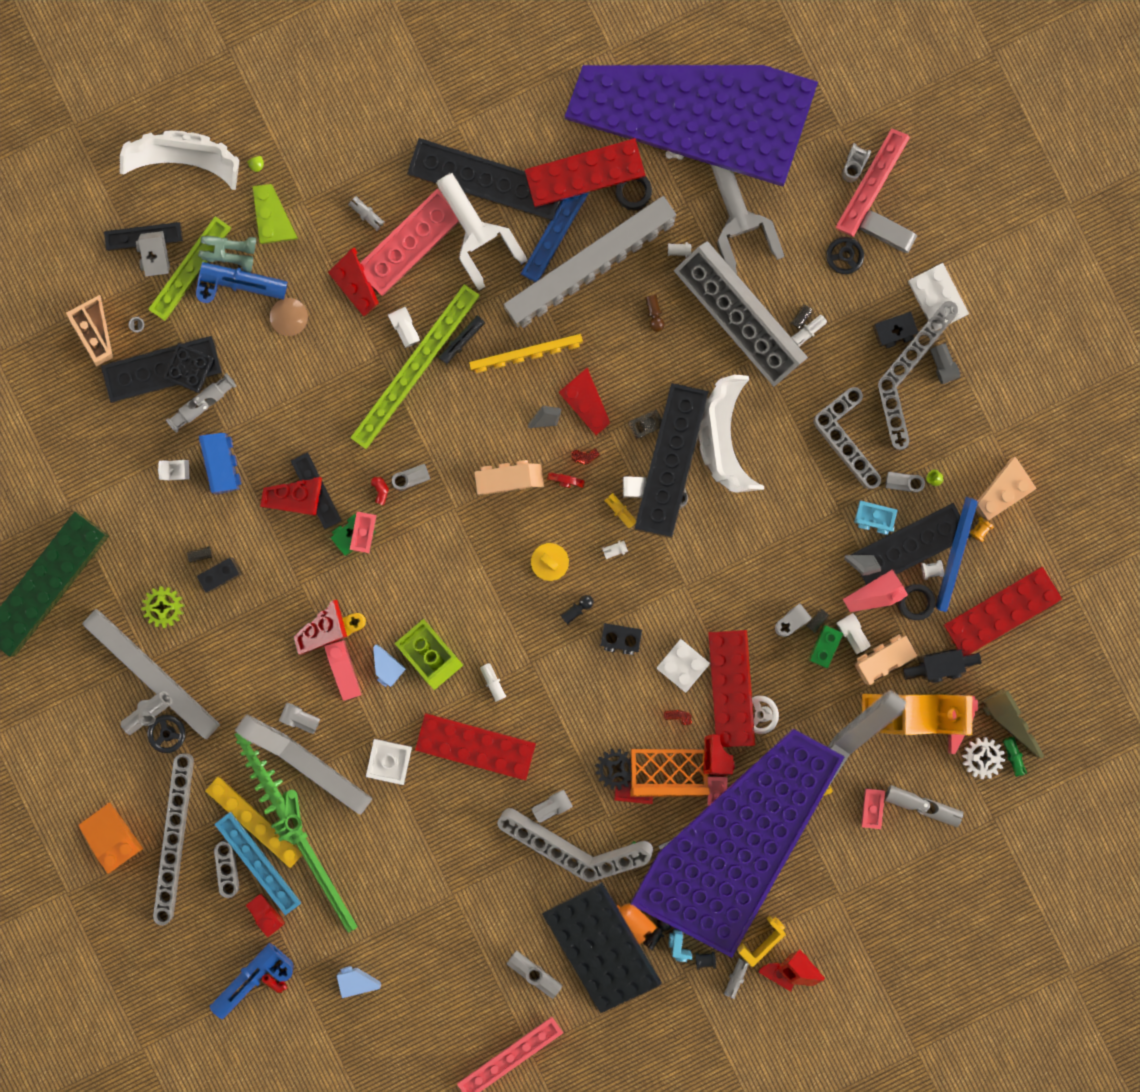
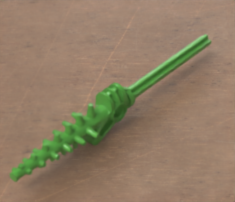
(288, 808)

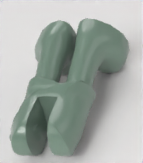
(219, 254)

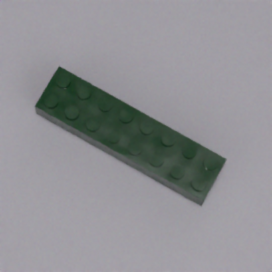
(48, 581)

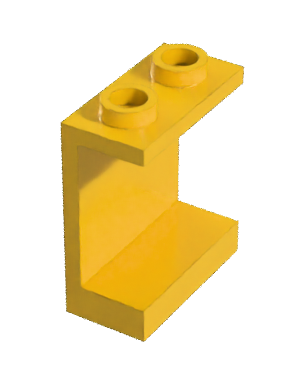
(766, 946)

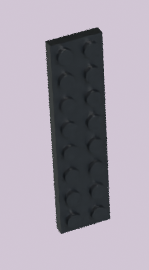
(477, 177)
(671, 460)

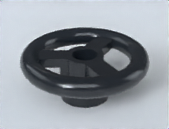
(854, 266)
(173, 735)

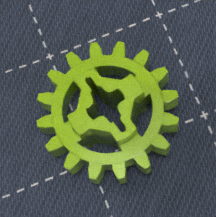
(162, 599)

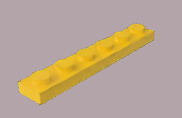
(534, 352)
(253, 821)

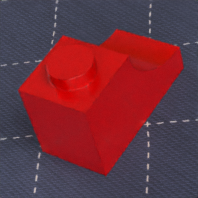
(716, 759)
(265, 915)

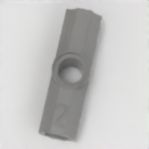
(146, 712)
(524, 966)

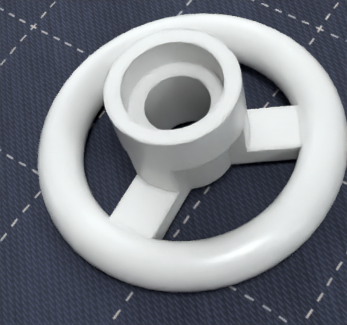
(767, 714)

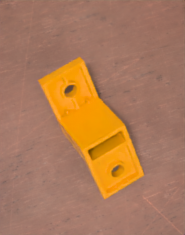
(928, 714)

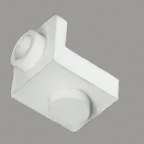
(173, 470)

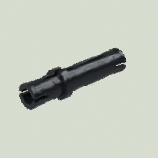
(456, 345)

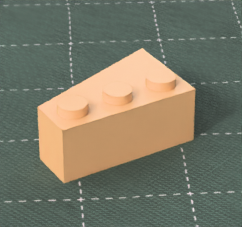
(92, 330)
(508, 477)
(1005, 490)
(884, 659)

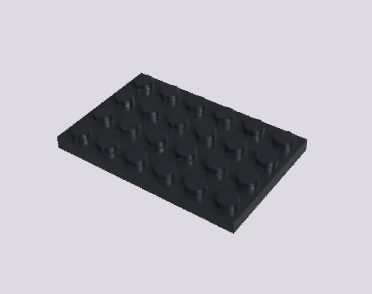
(601, 948)

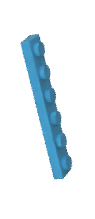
(258, 863)

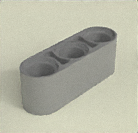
(888, 231)
(224, 878)

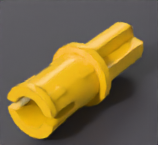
(620, 510)

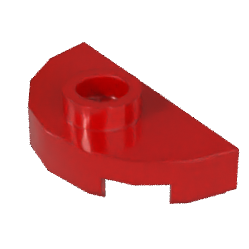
(565, 480)
(771, 971)

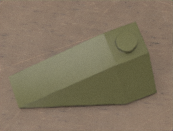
(1005, 712)

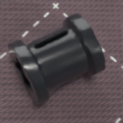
(705, 960)

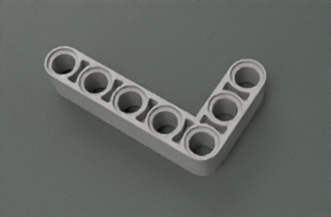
(844, 439)

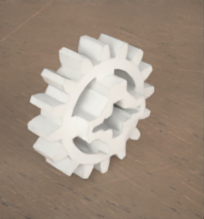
(983, 765)

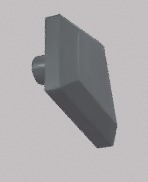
(545, 417)
(863, 563)

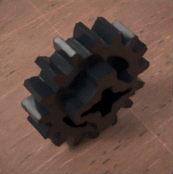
(608, 763)

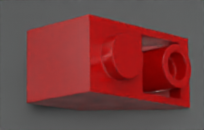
(800, 970)

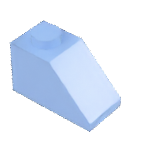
(386, 667)
(355, 982)

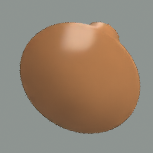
(288, 317)

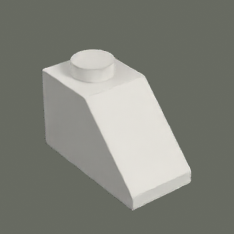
(633, 487)

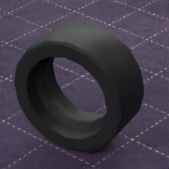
(634, 205)
(930, 607)

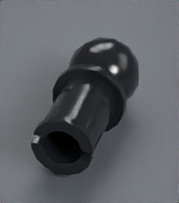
(585, 602)
(657, 934)

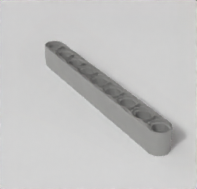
(150, 673)
(168, 846)

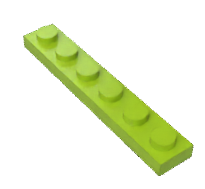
(186, 272)

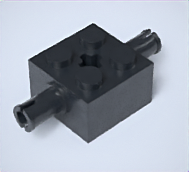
(942, 664)

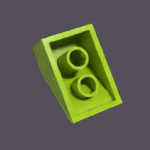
(428, 654)

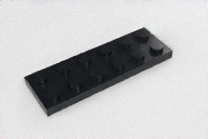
(146, 371)
(913, 542)

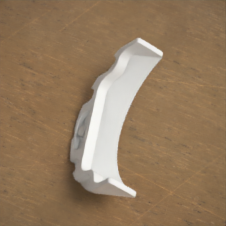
(181, 148)
(716, 436)

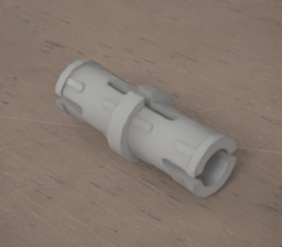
(366, 213)
(736, 978)

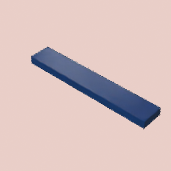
(552, 237)
(956, 554)

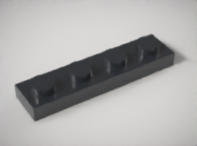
(127, 238)
(326, 509)

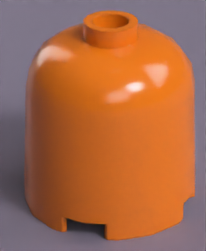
(637, 921)

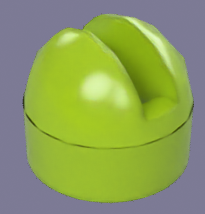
(256, 163)
(934, 478)

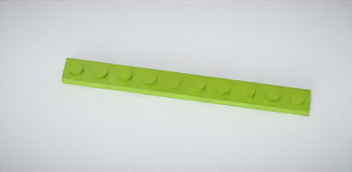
(415, 366)

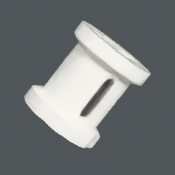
(932, 570)

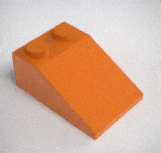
(110, 838)

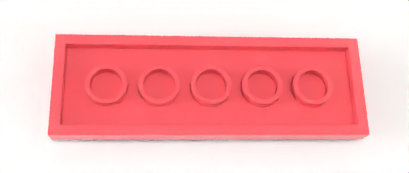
(409, 242)

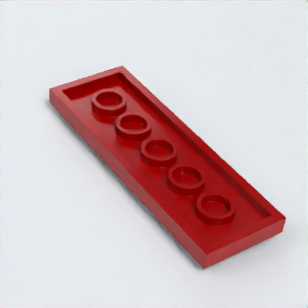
(585, 172)
(1002, 611)
(732, 688)
(475, 746)

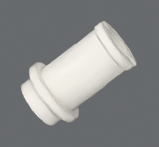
(679, 249)
(615, 549)

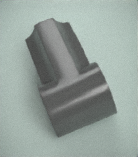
(946, 368)

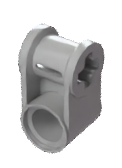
(856, 160)
(794, 619)

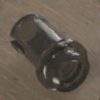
(802, 316)
(199, 554)
(818, 620)

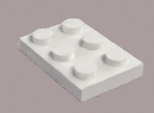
(933, 290)

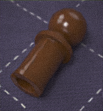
(656, 322)

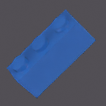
(220, 463)

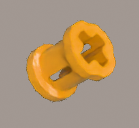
(981, 529)

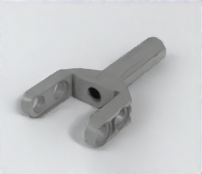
(740, 219)

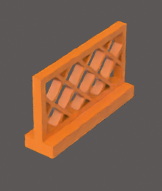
(665, 789)

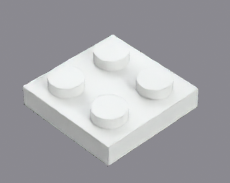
(683, 665)
(388, 761)

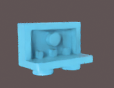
(876, 517)
(675, 944)

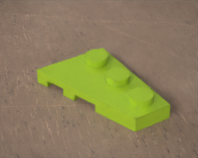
(271, 217)

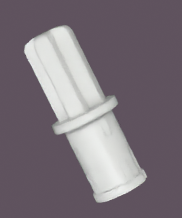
(809, 330)
(492, 682)

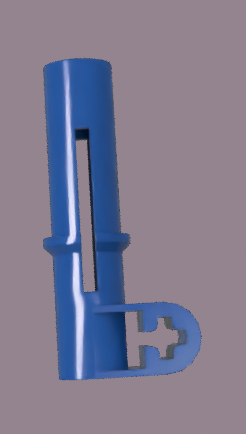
(236, 280)
(264, 961)

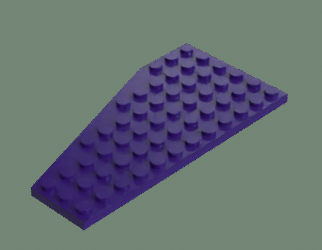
(710, 113)
(731, 854)

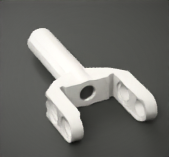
(476, 231)

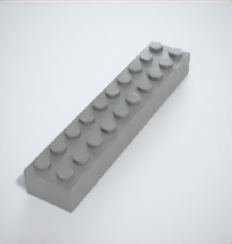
(590, 261)

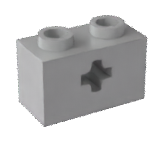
(156, 243)

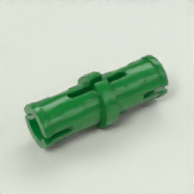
(1014, 756)

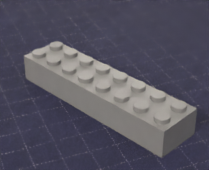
(740, 313)

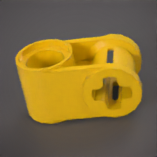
(350, 628)

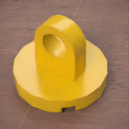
(549, 562)

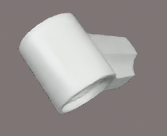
(402, 323)
(852, 631)

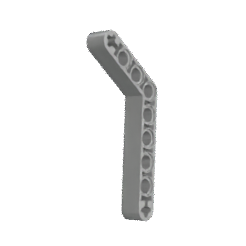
(909, 365)
(867, 725)
(304, 761)
(638, 853)

